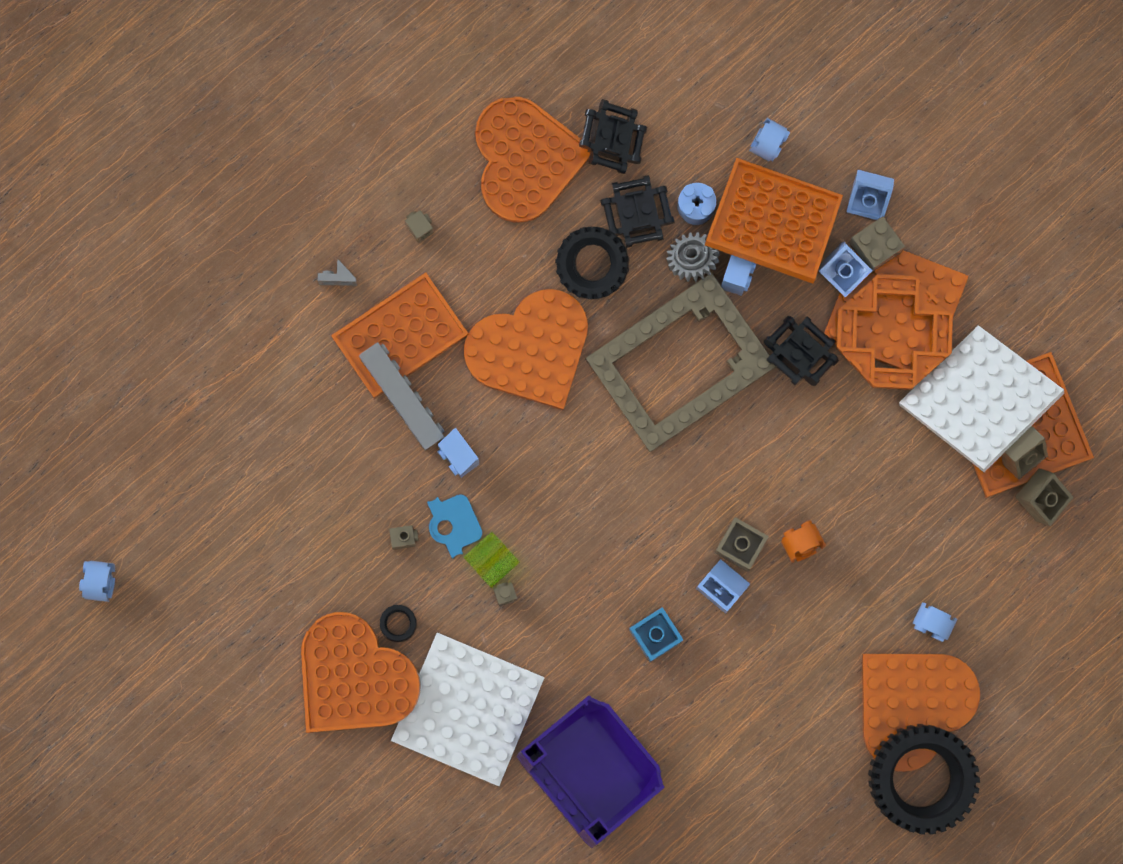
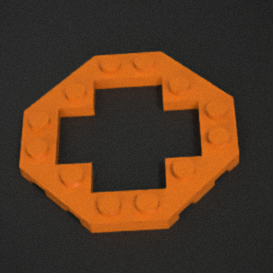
(864, 358)

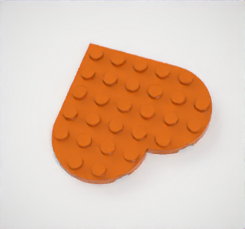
(527, 158)
(532, 350)
(352, 679)
(915, 691)

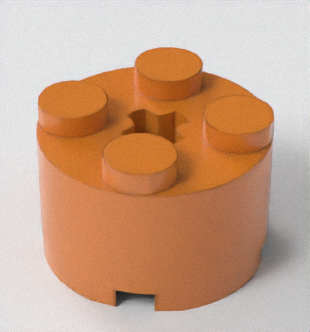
(802, 542)

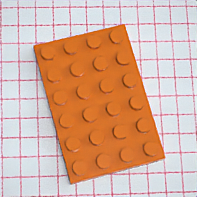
(410, 323)

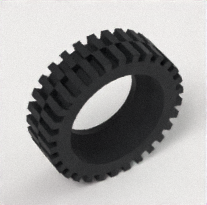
(960, 789)

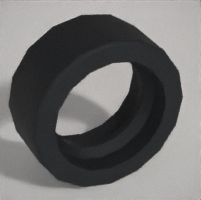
(383, 623)

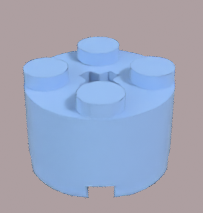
(768, 140)
(704, 196)
(97, 581)
(934, 621)

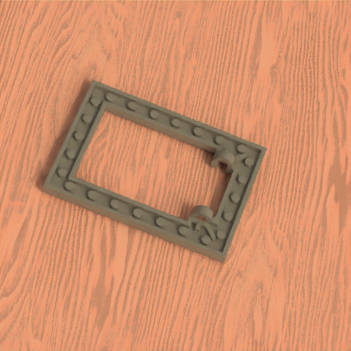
(747, 366)

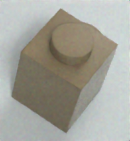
(419, 225)
(403, 537)

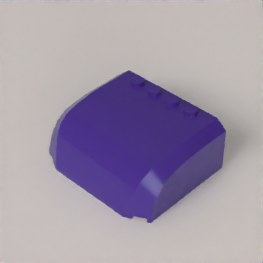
(592, 769)

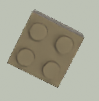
(877, 244)
(1025, 453)
(1044, 497)
(741, 544)

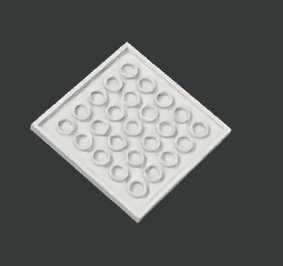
(981, 398)
(469, 709)

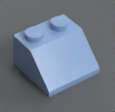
(870, 195)
(844, 269)
(458, 453)

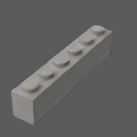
(401, 396)

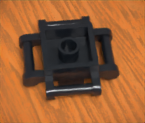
(612, 136)
(637, 211)
(800, 351)

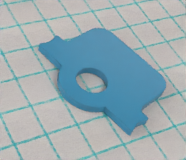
(463, 519)

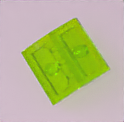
(491, 559)

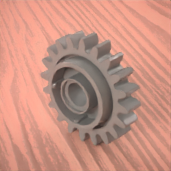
(684, 266)

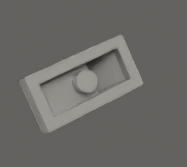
(342, 278)

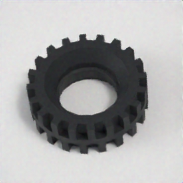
(567, 262)

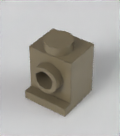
(505, 593)

